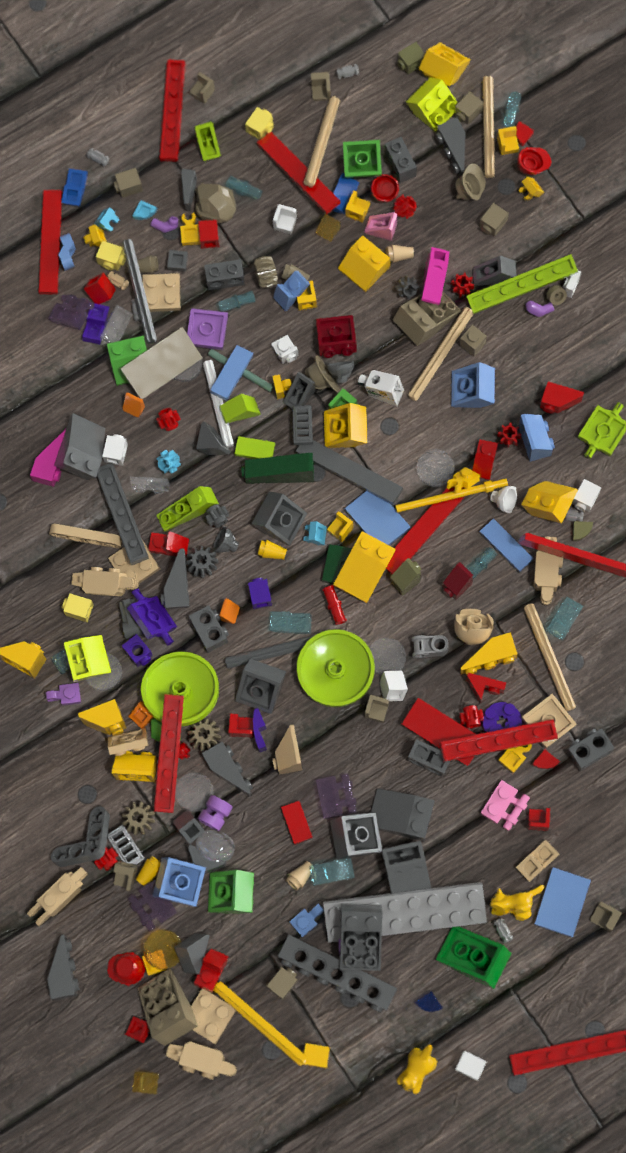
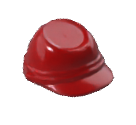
(533, 160)
(126, 968)

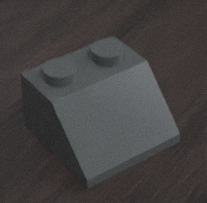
(279, 517)
(260, 686)
(356, 835)

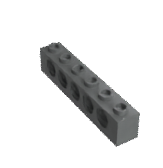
(293, 946)

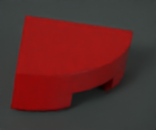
(523, 133)
(545, 761)

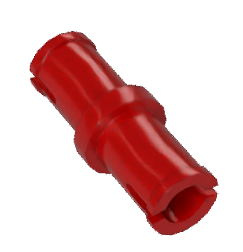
(334, 605)

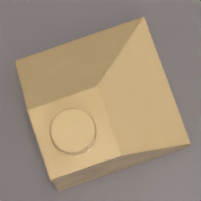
(287, 753)

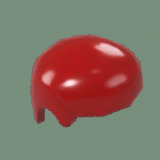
(385, 188)

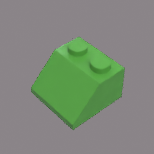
(362, 158)
(122, 353)
(231, 892)

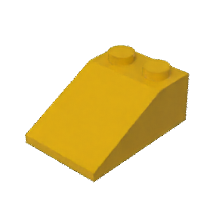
(364, 567)

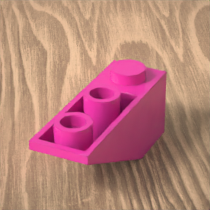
(435, 275)
(43, 468)

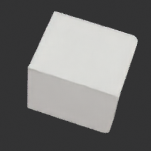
(284, 219)
(393, 685)
(470, 1066)

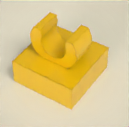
(532, 187)
(95, 237)
(281, 386)

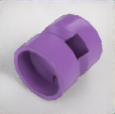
(217, 806)

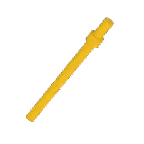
(488, 486)

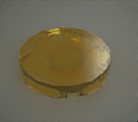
(160, 949)

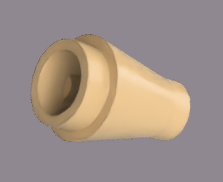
(399, 253)
(299, 876)

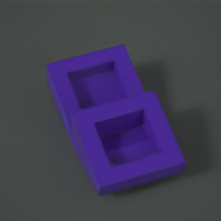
(95, 324)
(258, 726)

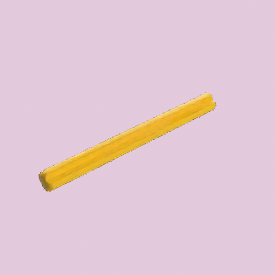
(260, 1024)

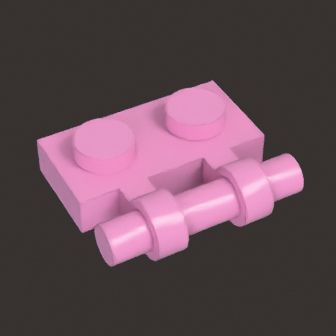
(500, 801)

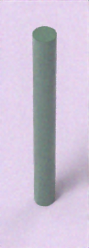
(247, 374)

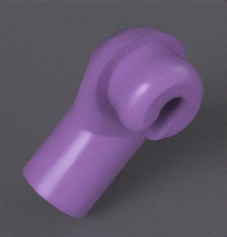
(167, 226)
(538, 310)

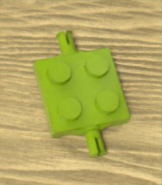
(603, 430)

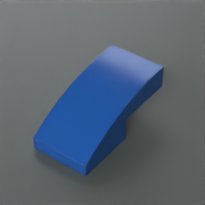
(74, 187)

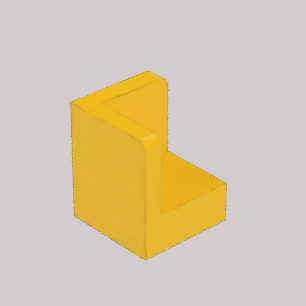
(507, 140)
(357, 208)
(307, 298)
(340, 527)
(316, 1055)

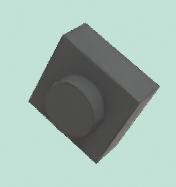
(177, 260)

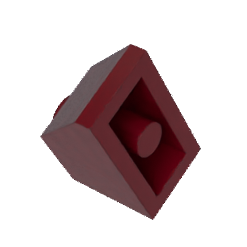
(457, 581)

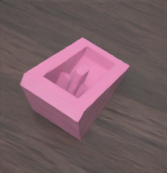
(382, 225)

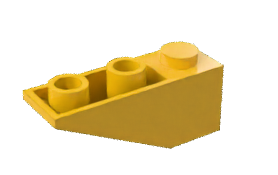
(497, 650)

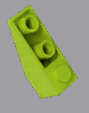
(187, 508)

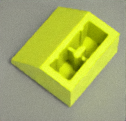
(433, 103)
(87, 658)

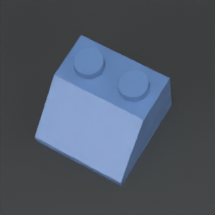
(473, 386)
(535, 436)
(179, 881)

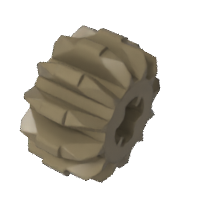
(265, 272)
(198, 732)
(133, 824)

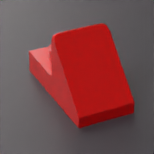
(485, 458)
(168, 544)
(480, 683)
(211, 970)

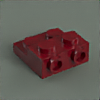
(336, 336)

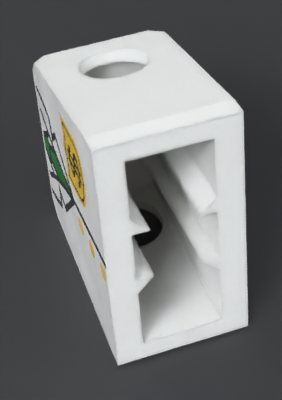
(382, 386)

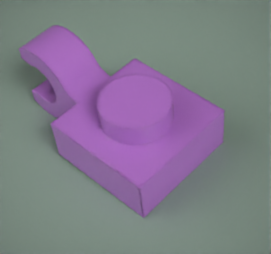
(68, 694)

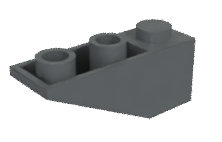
(453, 139)
(223, 766)
(61, 975)

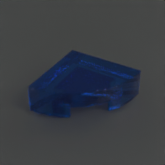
(429, 1003)

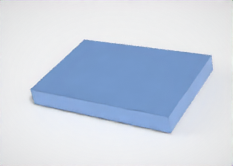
(377, 518)
(562, 902)

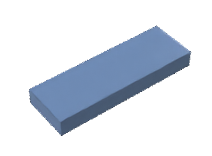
(231, 372)
(506, 545)

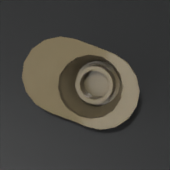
(471, 183)
(320, 375)

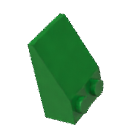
(474, 956)

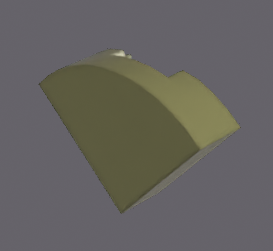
(581, 529)

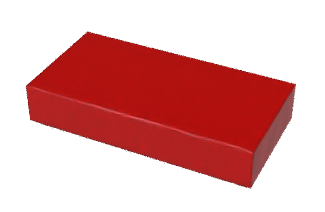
(296, 822)

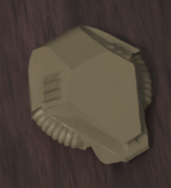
(215, 203)

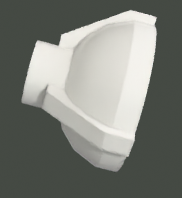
(505, 498)

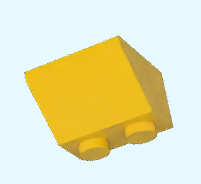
(444, 64)
(364, 263)
(345, 426)
(549, 501)
(24, 657)
(104, 718)
(135, 767)

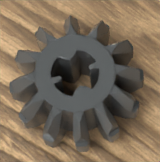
(206, 556)

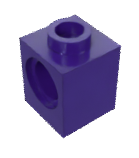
(260, 593)
(133, 644)

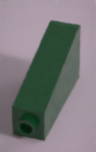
(280, 469)

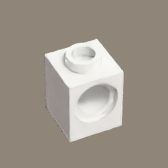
(115, 449)
(586, 496)

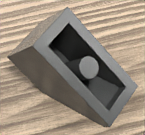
(494, 271)

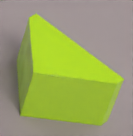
(207, 141)
(239, 408)

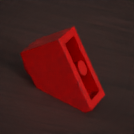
(559, 398)

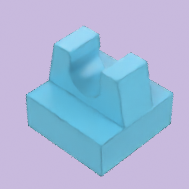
(104, 219)
(317, 533)

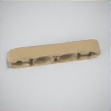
(85, 536)

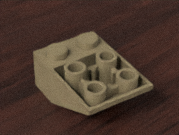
(424, 319)
(166, 1008)

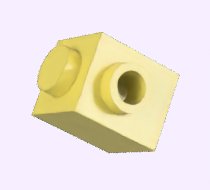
(259, 123)
(110, 256)
(77, 607)

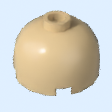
(473, 626)

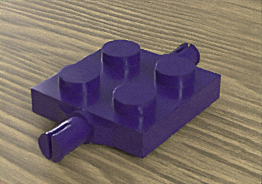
(152, 617)

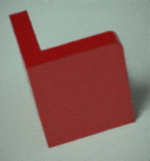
(209, 234)
(100, 289)
(240, 726)
(539, 819)

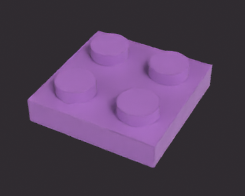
(207, 328)

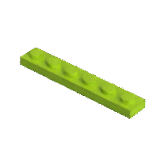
(522, 284)

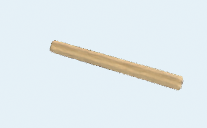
(488, 127)
(322, 141)
(440, 354)
(549, 657)

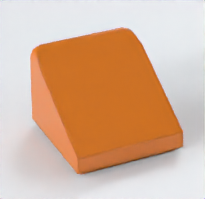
(133, 405)
(229, 611)
(141, 715)

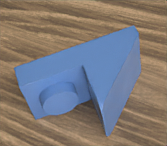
(288, 292)

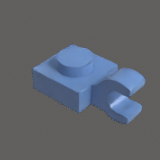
(305, 921)

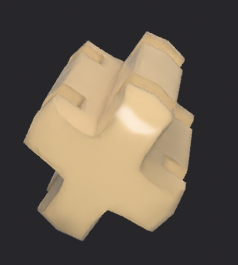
(118, 280)

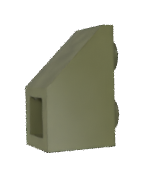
(406, 576)

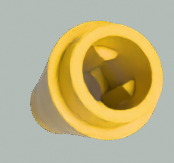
(271, 550)
(149, 870)

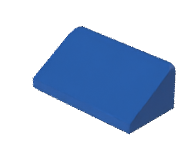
(344, 191)

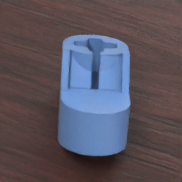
(67, 251)

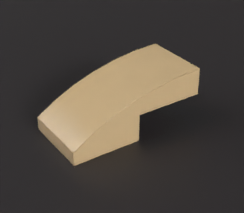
(537, 860)

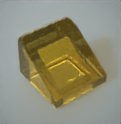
(328, 227)
(145, 1082)

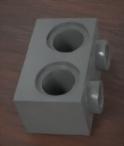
(400, 160)
(224, 274)
(205, 630)
(593, 753)
(428, 758)

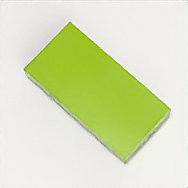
(254, 448)

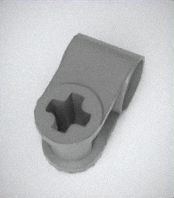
(428, 646)

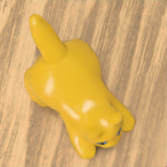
(517, 904)
(419, 1065)

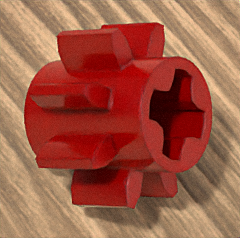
(405, 206)
(462, 290)
(168, 419)
(514, 435)
(471, 717)
(108, 860)

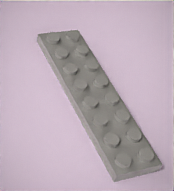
(417, 909)

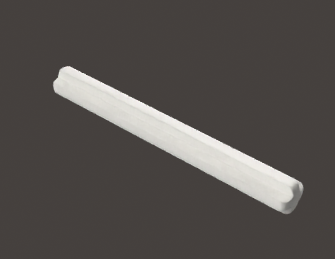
(217, 401)

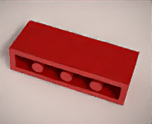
(435, 726)

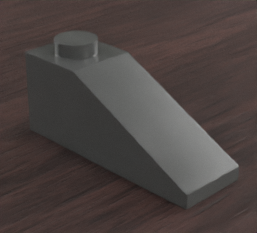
(176, 587)

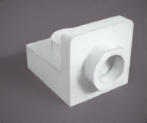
(571, 283)
(285, 350)

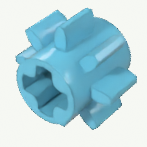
(168, 461)

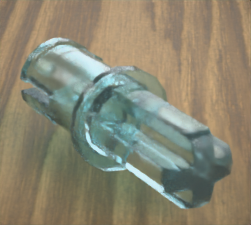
(512, 109)
(243, 187)
(236, 301)
(482, 562)

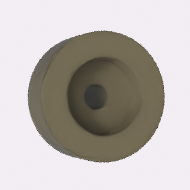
(556, 295)

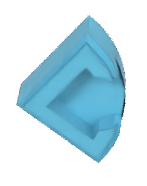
(144, 211)

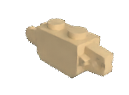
(546, 574)
(103, 582)
(59, 895)
(201, 1058)

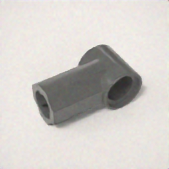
(129, 625)

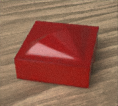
(138, 1029)

